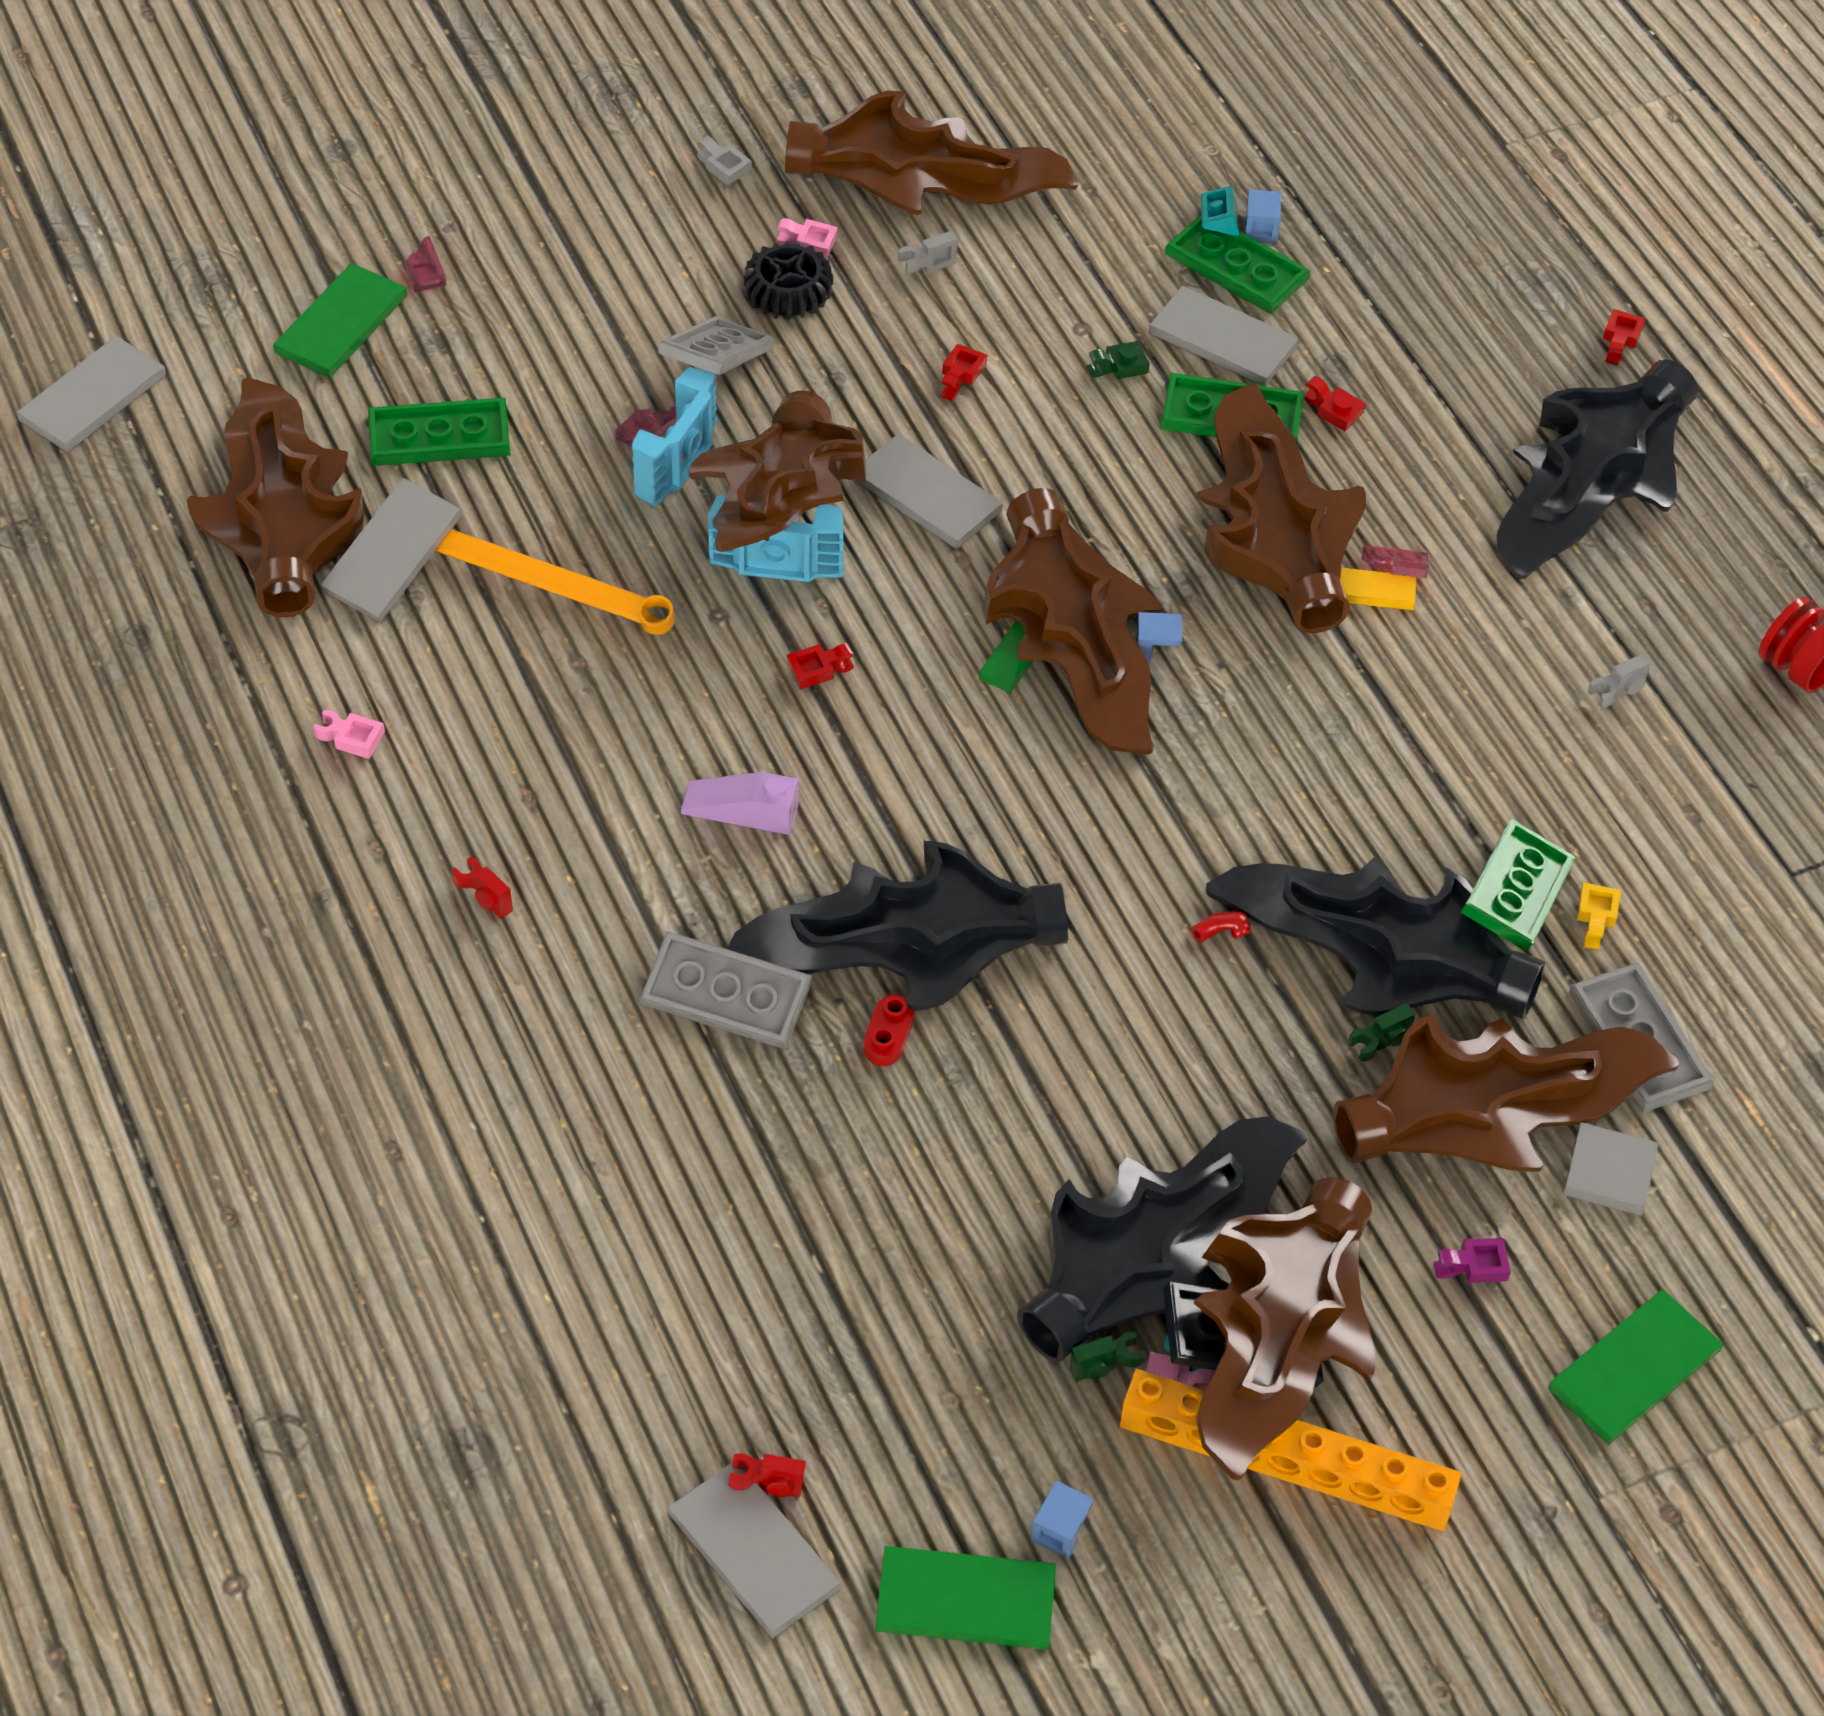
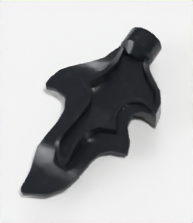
(1605, 450)
(925, 930)
(1392, 941)
(1148, 1232)

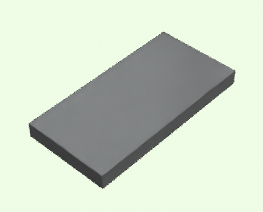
(1223, 335)
(716, 345)
(91, 393)
(929, 491)
(391, 550)
(726, 990)
(1631, 1001)
(754, 1550)

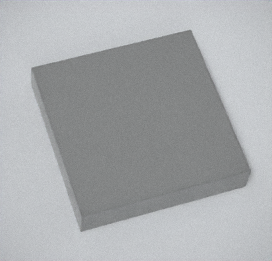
(1611, 1168)

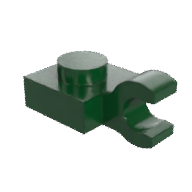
(1121, 359)
(1386, 1031)
(1099, 1356)

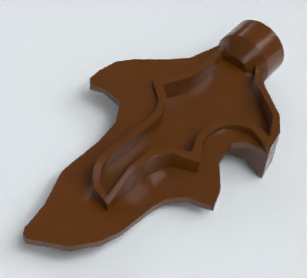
(905, 155)
(782, 471)
(279, 500)
(1281, 524)
(1076, 618)
(1493, 1091)
(1281, 1316)

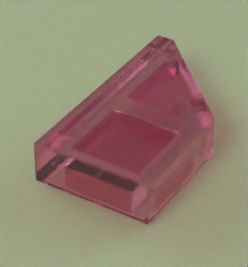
(425, 268)
(651, 422)
(1397, 561)

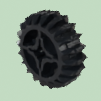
(788, 280)

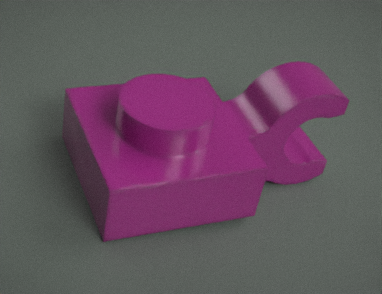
(1480, 1258)

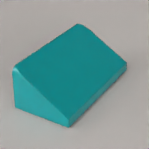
(1220, 211)

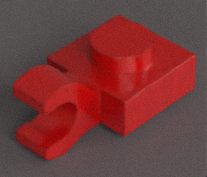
(1622, 331)
(959, 367)
(1336, 407)
(816, 666)
(490, 889)
(774, 1474)

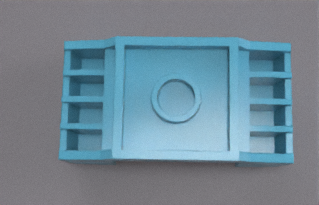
(664, 462)
(795, 553)

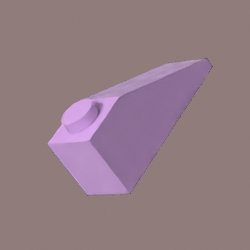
(746, 800)

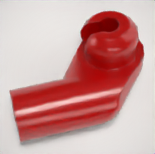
(1221, 921)

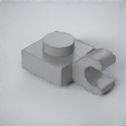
(725, 162)
(935, 253)
(1624, 679)

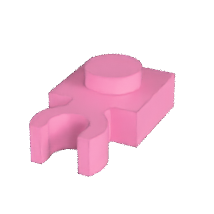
(354, 735)

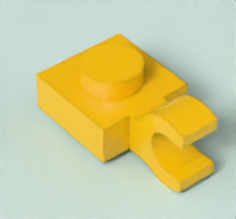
(1599, 908)

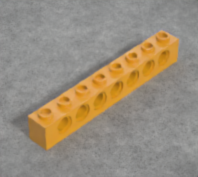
(1304, 1455)

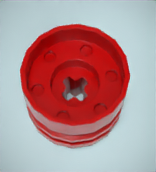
(1797, 643)

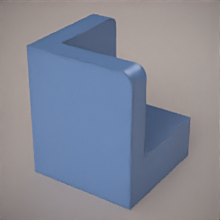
(1263, 215)
(1158, 630)
(1060, 1519)

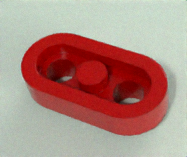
(888, 1026)

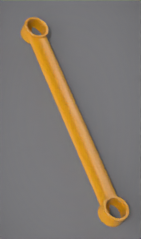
(559, 580)

